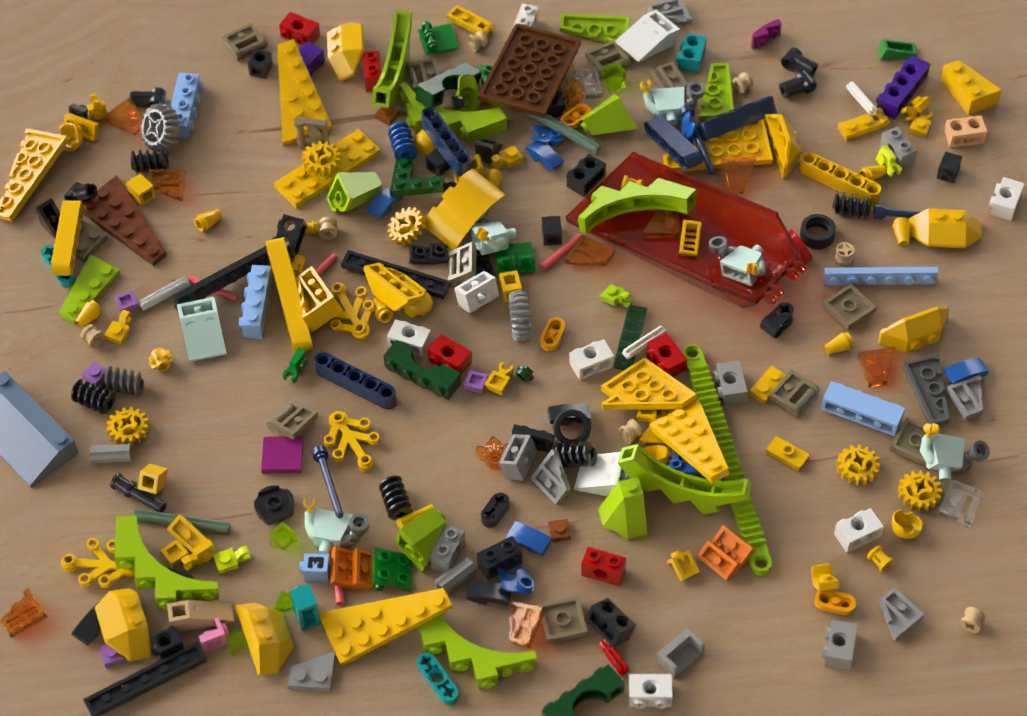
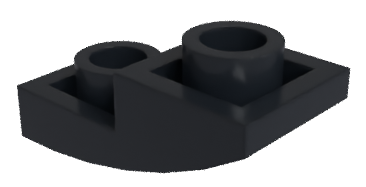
(428, 255)
(483, 264)
(553, 411)
(485, 591)
(88, 628)

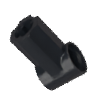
(795, 60)
(801, 83)
(148, 98)
(81, 192)

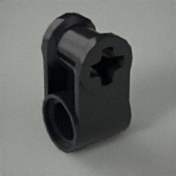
(778, 320)

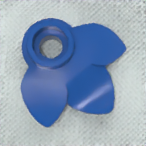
(687, 128)
(546, 135)
(518, 581)

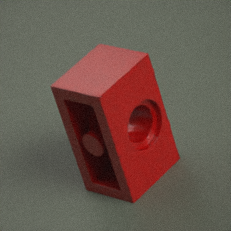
(299, 29)
(371, 69)
(449, 353)
(666, 355)
(603, 566)

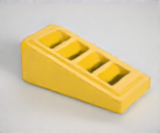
(694, 226)

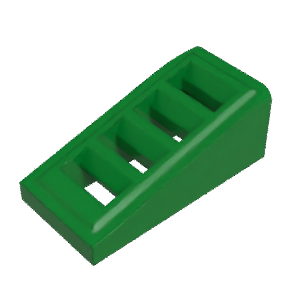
(896, 50)

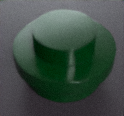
(524, 373)

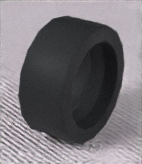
(820, 221)
(567, 413)

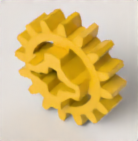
(321, 158)
(406, 226)
(127, 426)
(858, 464)
(919, 490)

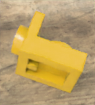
(683, 564)
(823, 577)

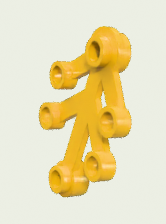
(352, 312)
(351, 437)
(103, 565)

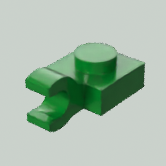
(296, 364)

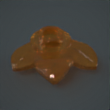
(573, 95)
(492, 452)

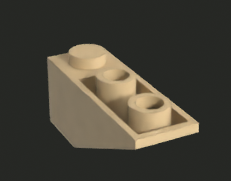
(196, 615)

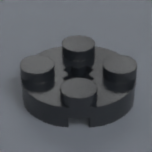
(274, 514)

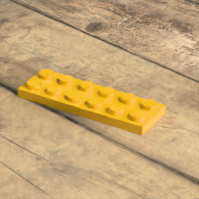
(302, 186)

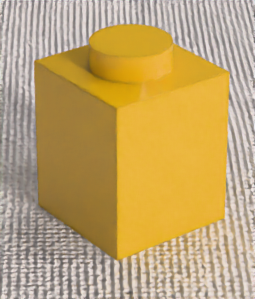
(140, 189)
(152, 478)

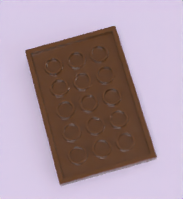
(529, 70)

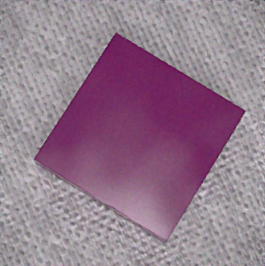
(282, 454)

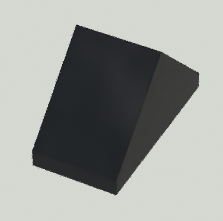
(487, 149)
(49, 216)

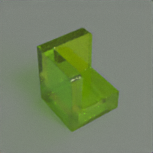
(614, 76)
(283, 537)

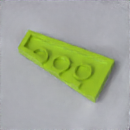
(594, 27)
(717, 92)
(89, 286)

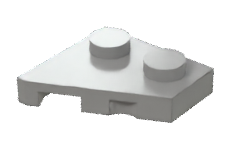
(673, 10)
(967, 397)
(552, 478)
(899, 613)
(313, 674)

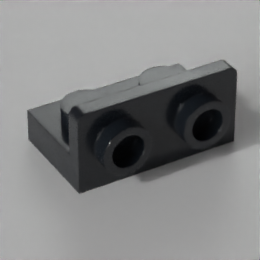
(541, 438)

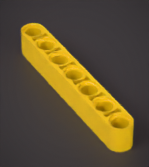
(288, 294)

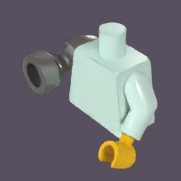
(670, 100)
(491, 235)
(739, 263)
(947, 453)
(328, 530)

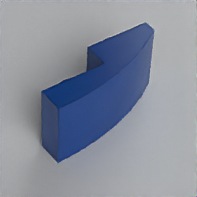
(545, 154)
(382, 203)
(965, 370)
(530, 538)

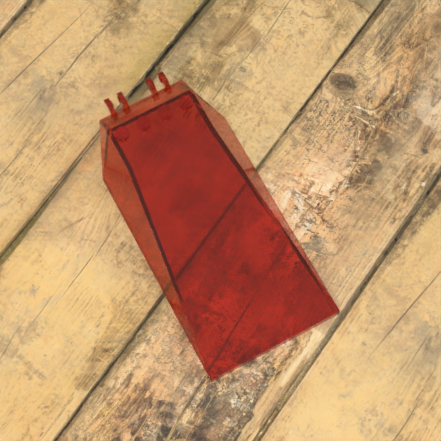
(721, 215)

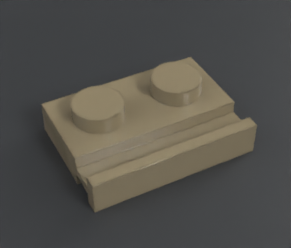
(668, 76)

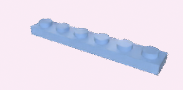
(880, 276)

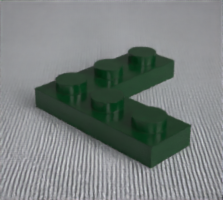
(404, 185)

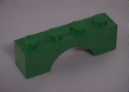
(432, 91)
(441, 380)
(602, 685)

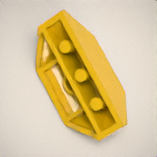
(345, 49)
(783, 143)
(945, 228)
(393, 287)
(915, 330)
(124, 624)
(266, 636)

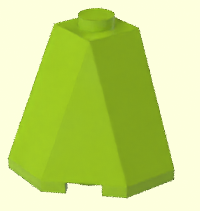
(608, 118)
(353, 190)
(625, 510)
(420, 537)

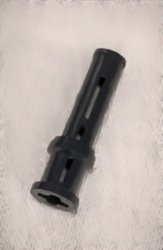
(130, 489)

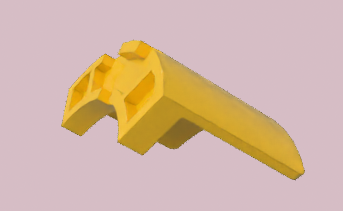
(462, 208)

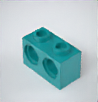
(691, 53)
(305, 606)

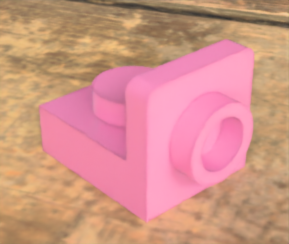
(214, 638)

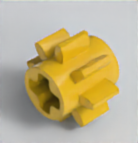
(160, 359)

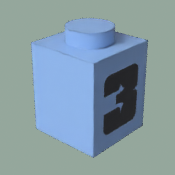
(315, 567)

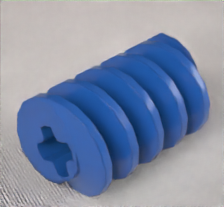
(402, 141)

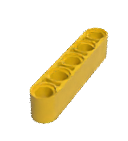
(839, 177)
(67, 238)

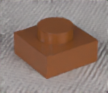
(387, 115)
(559, 530)

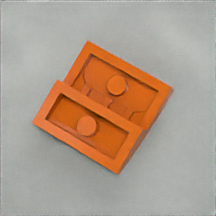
(726, 552)
(351, 568)

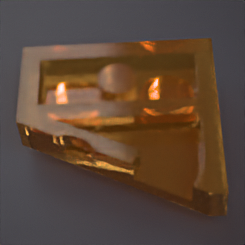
(168, 182)

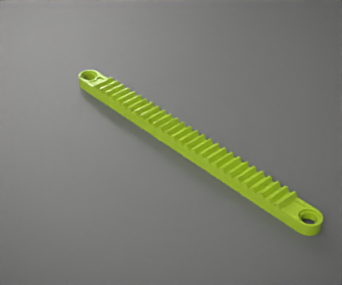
(743, 511)

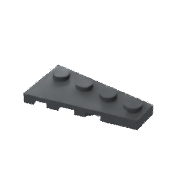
(927, 384)

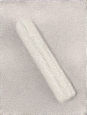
(861, 98)
(164, 293)
(641, 344)

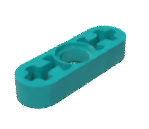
(47, 259)
(437, 669)

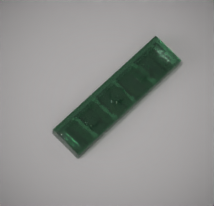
(630, 333)

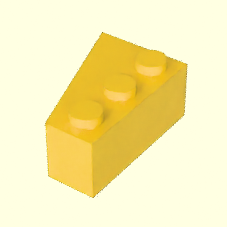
(969, 87)
(316, 300)

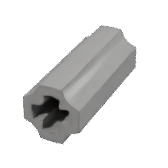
(111, 453)
(456, 575)

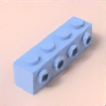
(185, 101)
(256, 302)
(862, 408)

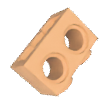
(965, 131)

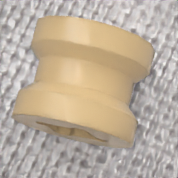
(477, 41)
(742, 83)
(328, 228)
(848, 251)
(92, 336)
(630, 431)
(972, 619)

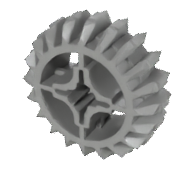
(160, 127)
(520, 315)

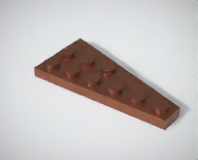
(121, 218)

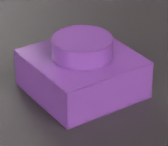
(126, 301)
(94, 373)
(475, 381)
(110, 656)

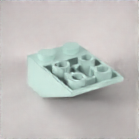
(201, 329)

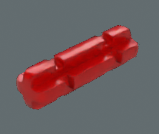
(614, 657)

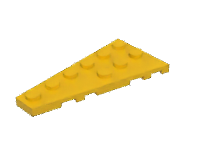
(297, 92)
(747, 142)
(29, 168)
(693, 439)
(371, 625)

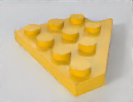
(645, 388)

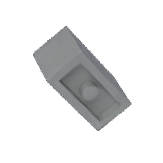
(680, 653)

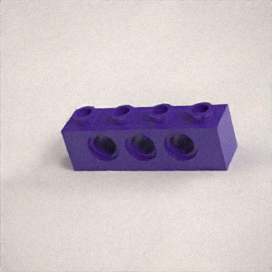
(903, 86)

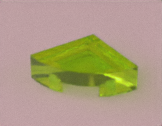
(284, 602)
(236, 641)

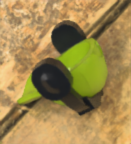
(467, 94)

